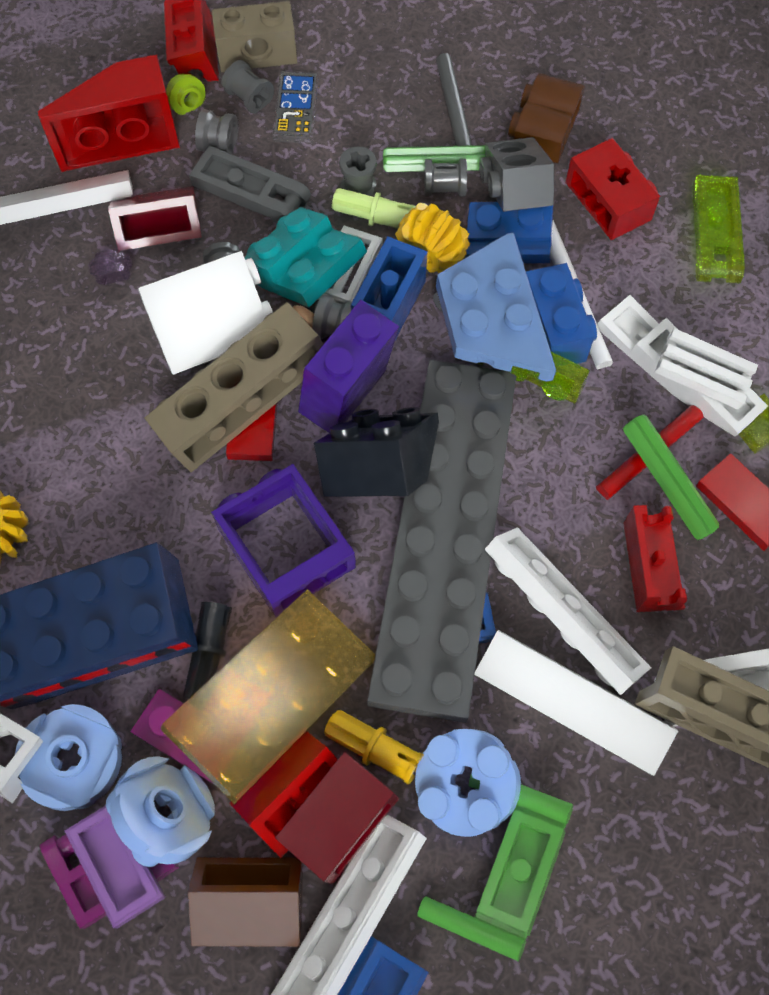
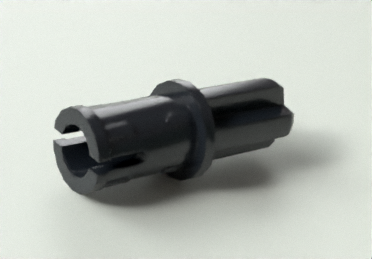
(210, 642)

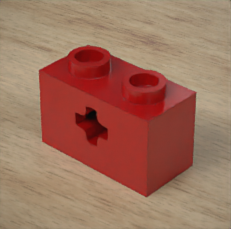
(612, 188)

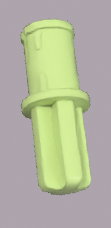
(375, 208)

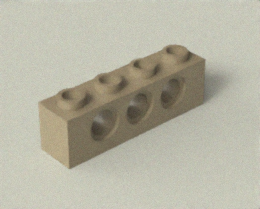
(230, 408)

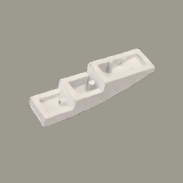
(643, 341)

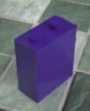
(347, 366)

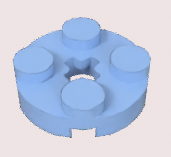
(82, 783)
(441, 797)
(143, 829)

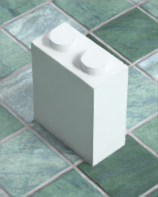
(204, 310)

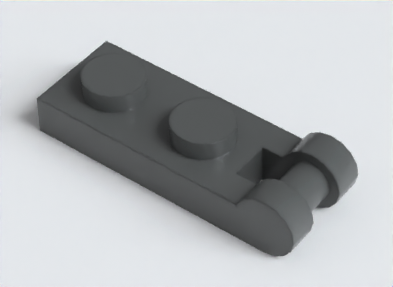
(248, 184)

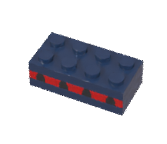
(92, 625)

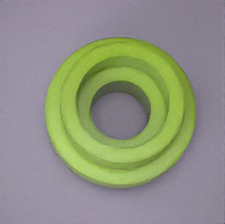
(179, 87)

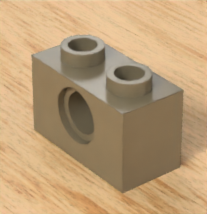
(255, 34)

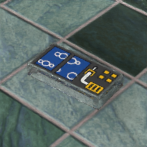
(296, 107)

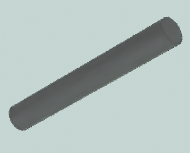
(453, 100)

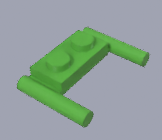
(516, 879)

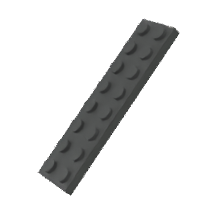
(439, 556)

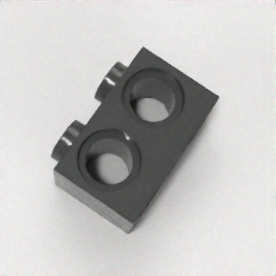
(518, 174)

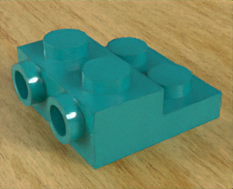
(304, 256)

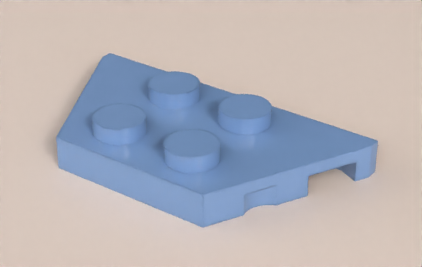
(494, 311)

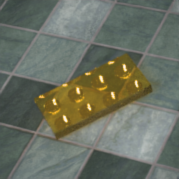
(268, 695)

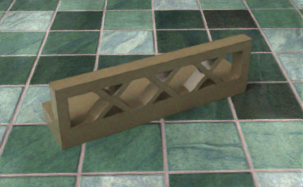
(710, 704)

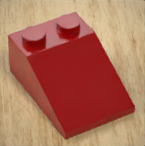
(111, 116)

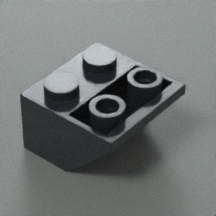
(377, 453)

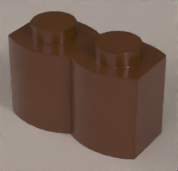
(548, 113)

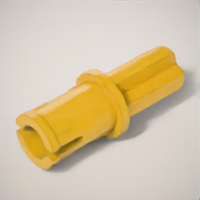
(373, 745)

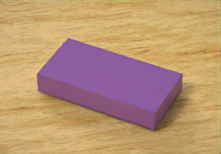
(116, 877)

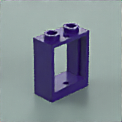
(313, 573)

